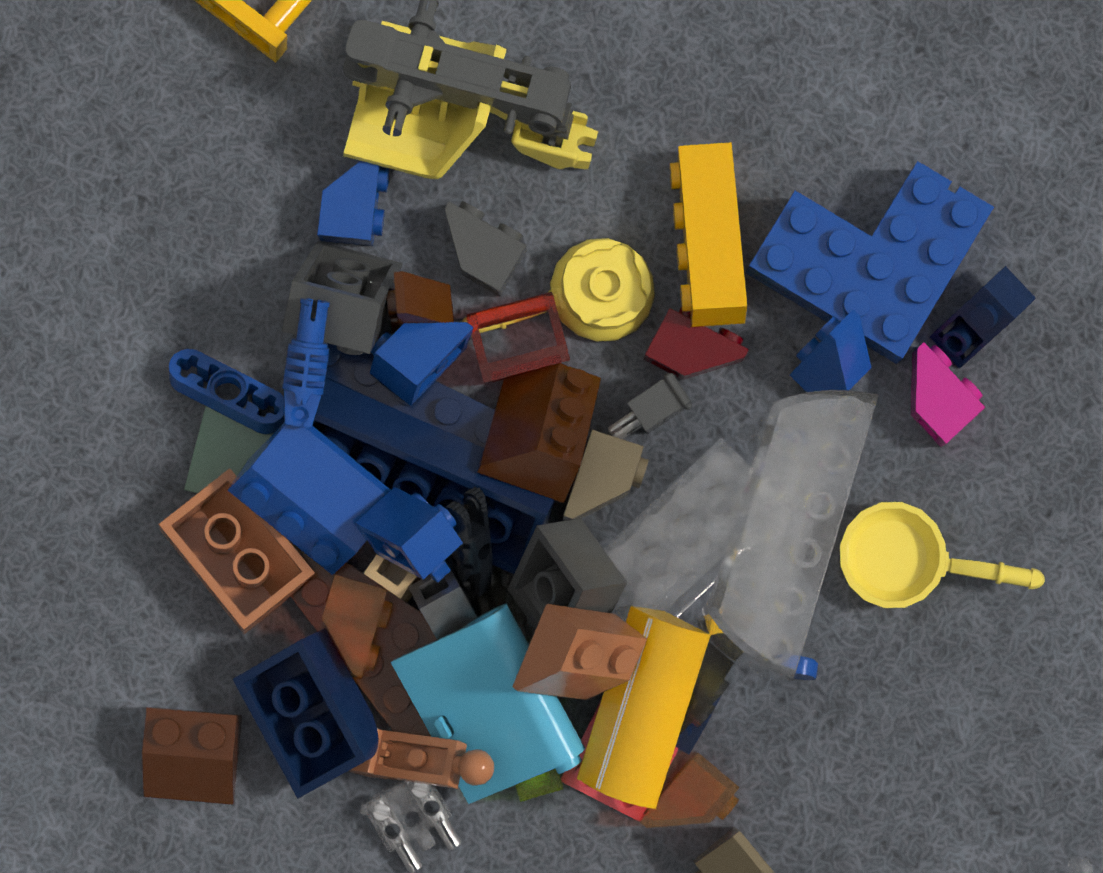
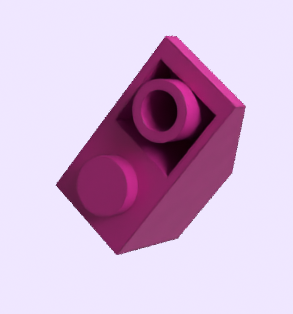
(938, 397)

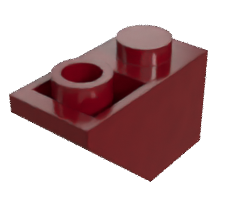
(692, 350)

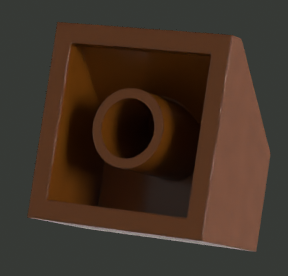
(190, 755)

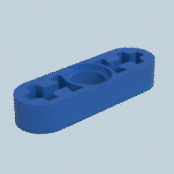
(234, 409)

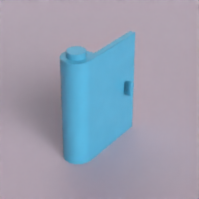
(468, 696)

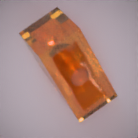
(693, 796)

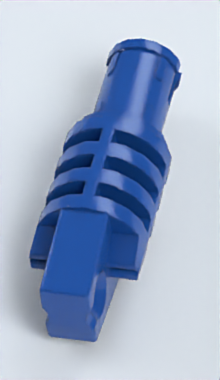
(306, 366)

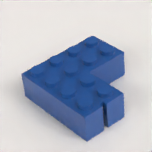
(883, 276)

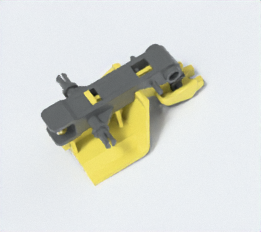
(433, 95)

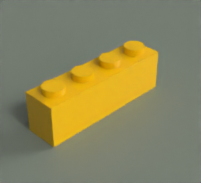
(710, 235)

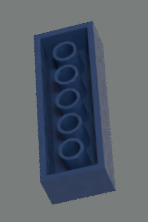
(429, 462)

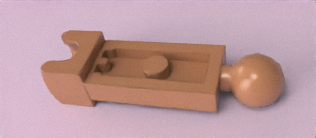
(426, 761)

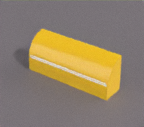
(644, 716)

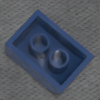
(310, 712)

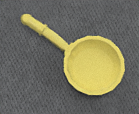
(599, 290)
(899, 555)

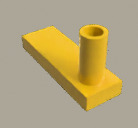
(263, 32)

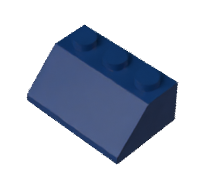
(309, 493)

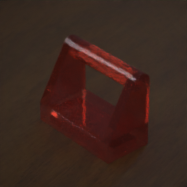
(526, 362)

